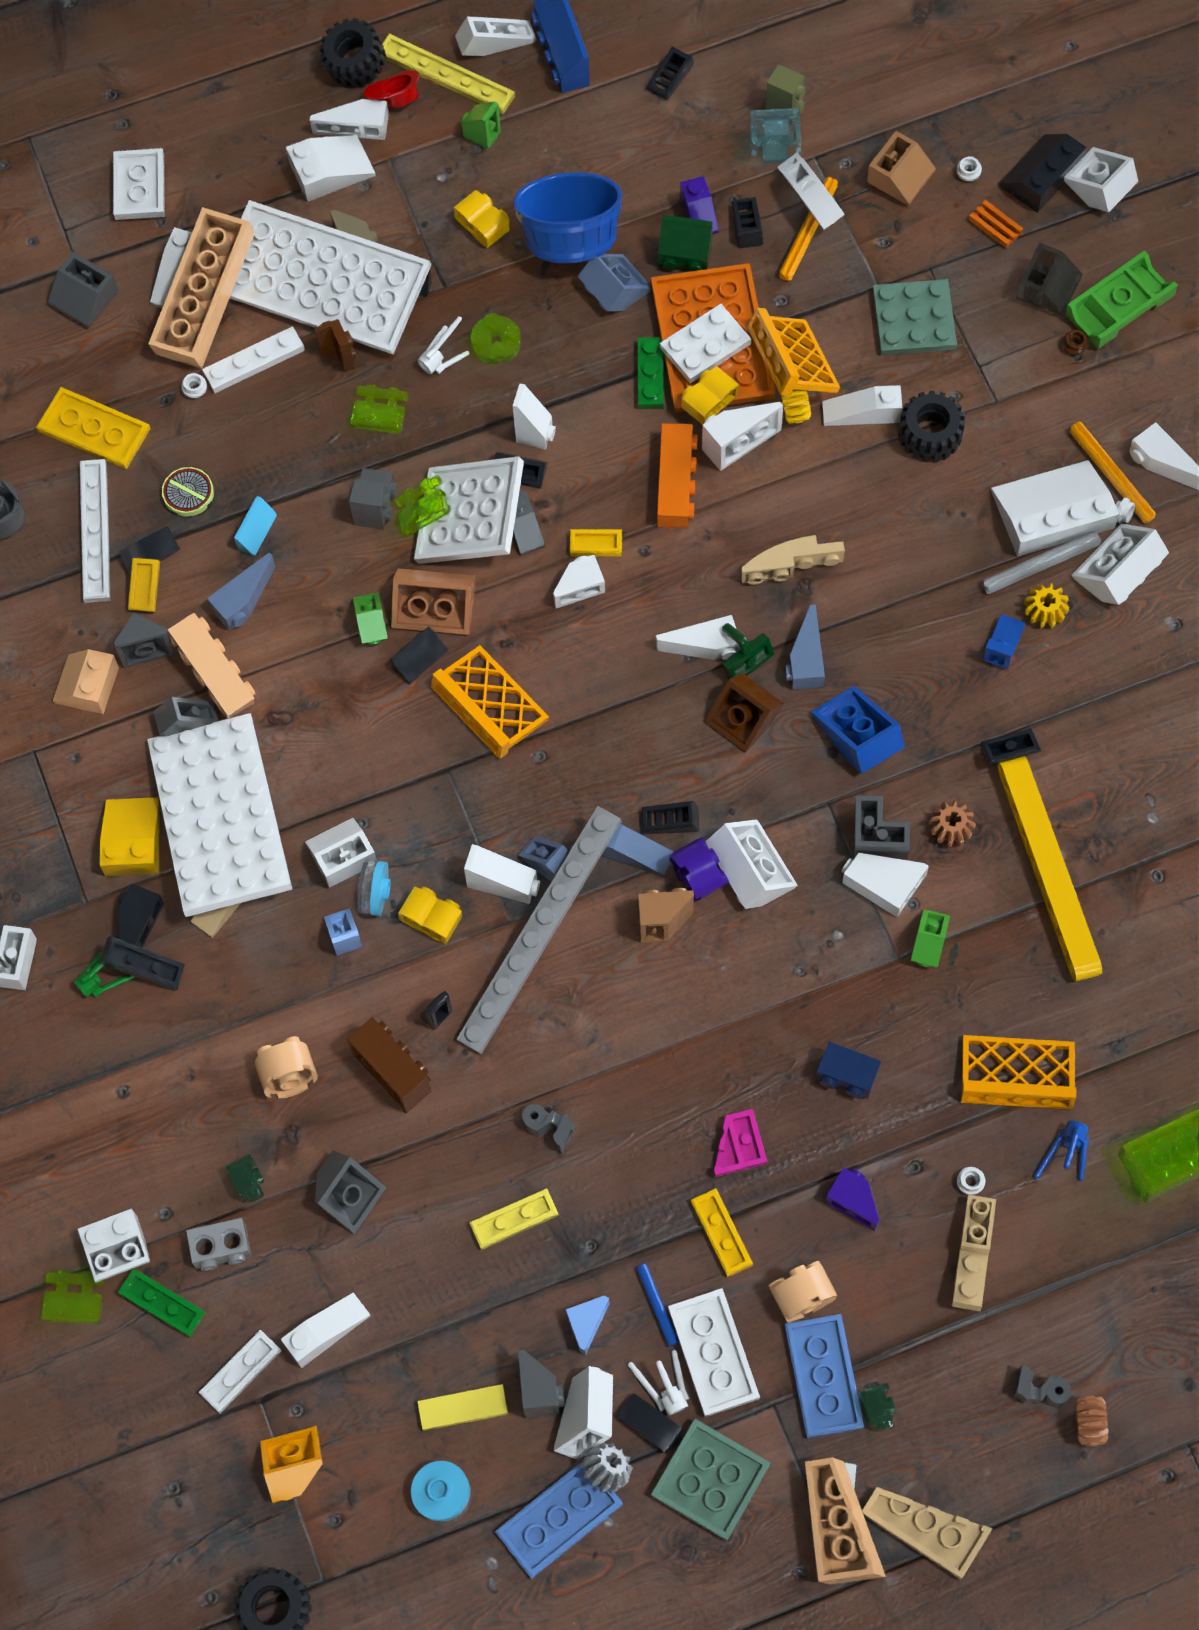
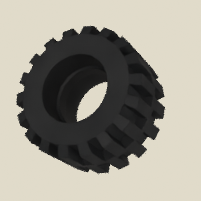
(343, 39)
(937, 409)
(268, 1581)

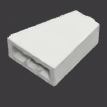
(500, 875)
(884, 880)
(586, 1414)

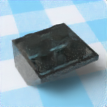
(1049, 280)

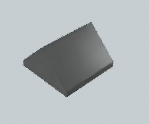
(142, 642)

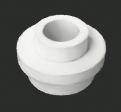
(969, 163)
(191, 380)
(1125, 510)
(977, 1175)

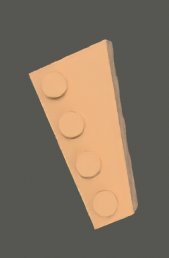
(211, 665)
(839, 1528)

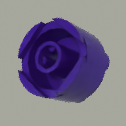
(697, 869)

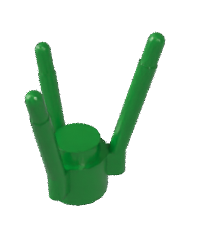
(89, 981)

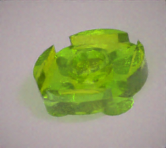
(492, 326)

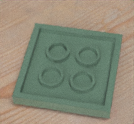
(914, 317)
(710, 1479)

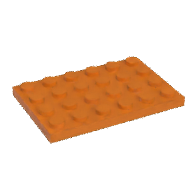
(688, 296)

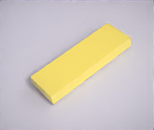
(514, 1219)
(462, 1407)

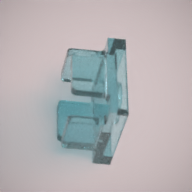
(773, 132)

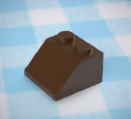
(743, 711)

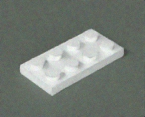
(713, 1352)

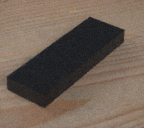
(142, 963)

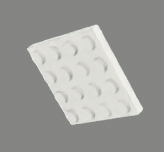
(480, 508)

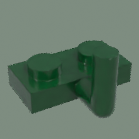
(751, 653)

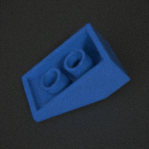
(859, 729)

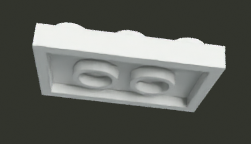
(139, 184)
(705, 343)

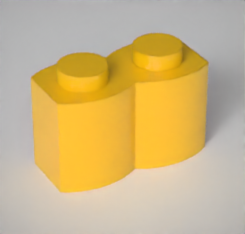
(482, 218)
(709, 395)
(430, 914)

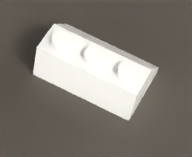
(1121, 563)
(751, 863)

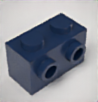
(848, 1070)

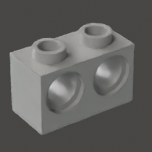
(218, 1236)

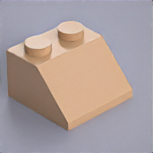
(87, 681)

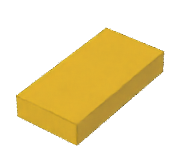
(596, 542)
(143, 585)

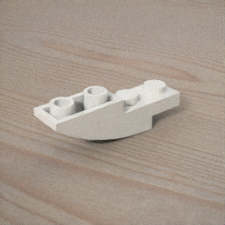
(811, 190)

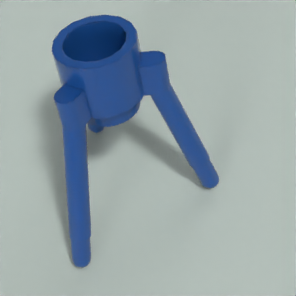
(1074, 1137)

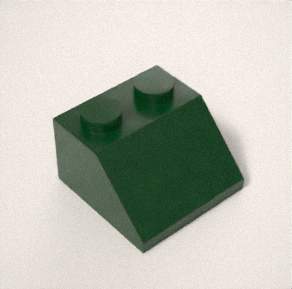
(685, 244)

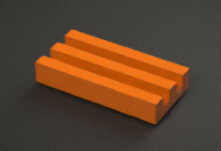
(998, 221)

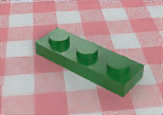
(650, 373)
(162, 1303)

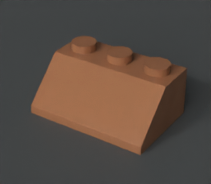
(432, 601)

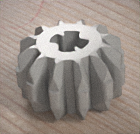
(607, 1467)

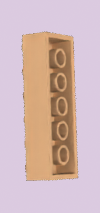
(201, 288)

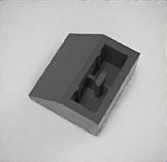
(82, 289)

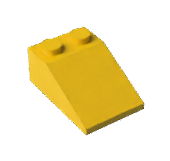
(130, 837)

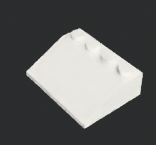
(1055, 507)

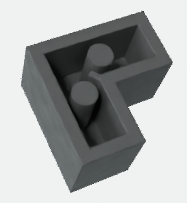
(372, 498)
(878, 836)

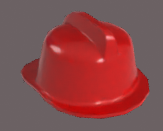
(396, 90)

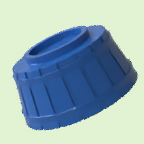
(569, 216)

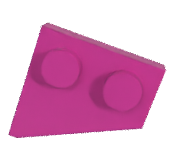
(740, 1144)

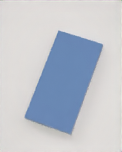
(824, 1376)
(556, 1521)

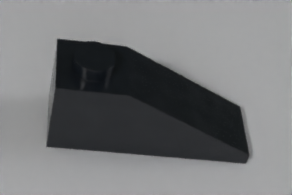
(138, 914)

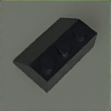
(1043, 169)

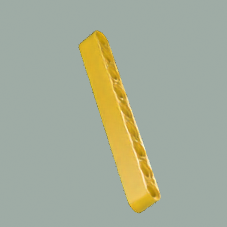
(1050, 869)

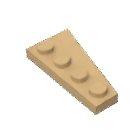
(937, 1535)

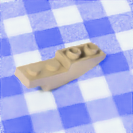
(780, 560)
(973, 1253)

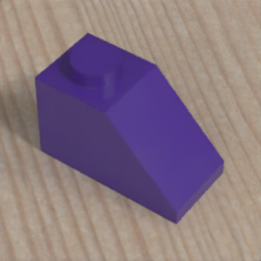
(698, 201)
(854, 1198)

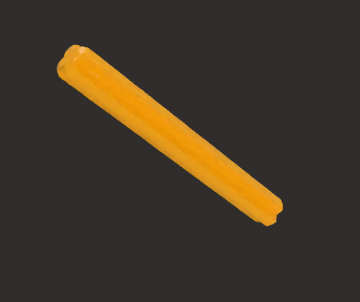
(803, 238)
(1112, 471)

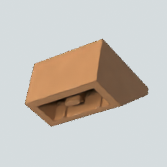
(900, 168)
(663, 913)

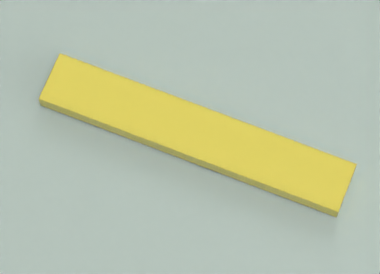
(446, 73)

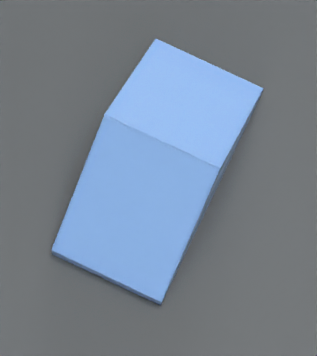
(343, 932)
(586, 1320)

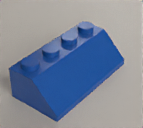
(562, 43)

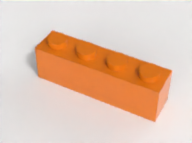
(675, 475)

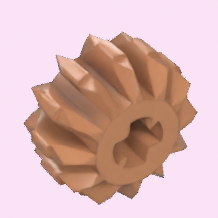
(962, 821)
(1091, 1420)

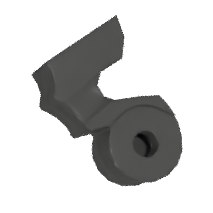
(539, 1123)
(1054, 1390)

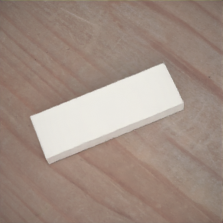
(240, 1371)

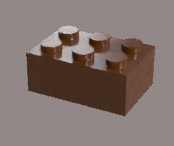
(390, 1063)

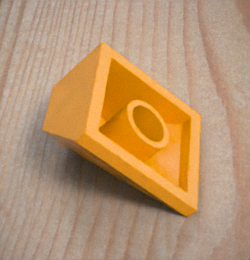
(290, 1462)

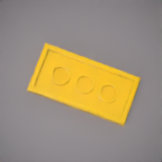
(93, 428)

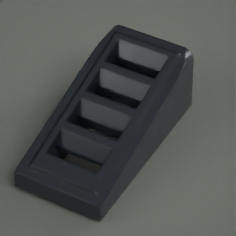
(680, 57)
(746, 232)
(681, 827)
(437, 1011)

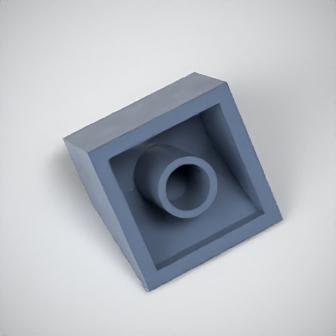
(614, 281)

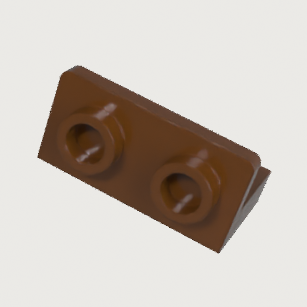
(333, 339)

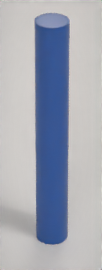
(657, 1305)

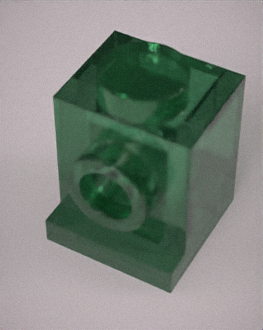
(246, 1179)
(877, 1407)

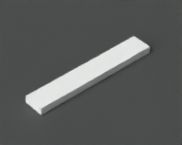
(95, 531)

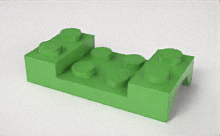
(1119, 300)

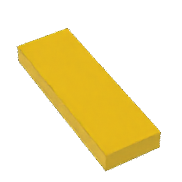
(721, 1233)

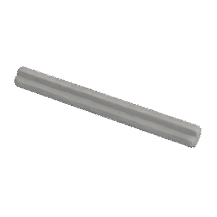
(1041, 562)

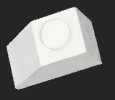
(579, 582)

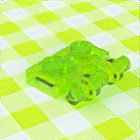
(376, 415)
(423, 511)
(72, 1306)

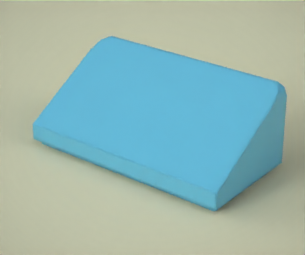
(254, 527)

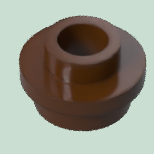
(1075, 336)

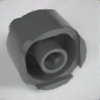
(11, 510)

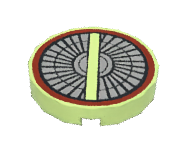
(187, 491)

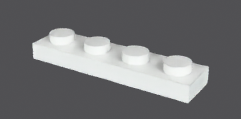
(253, 359)

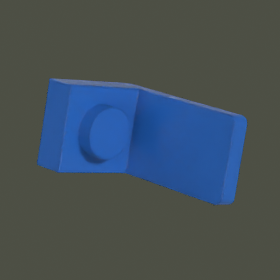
(1004, 641)

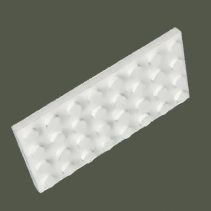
(327, 276)
(219, 815)

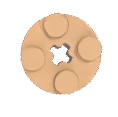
(285, 1068)
(803, 1292)

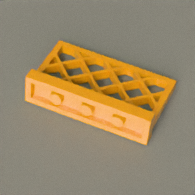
(779, 357)
(470, 710)
(1021, 1093)

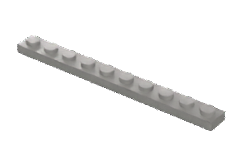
(539, 930)

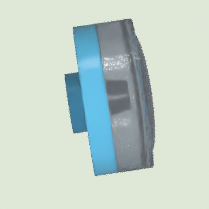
(373, 887)
(441, 1492)

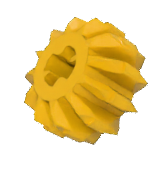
(796, 406)
(1038, 612)

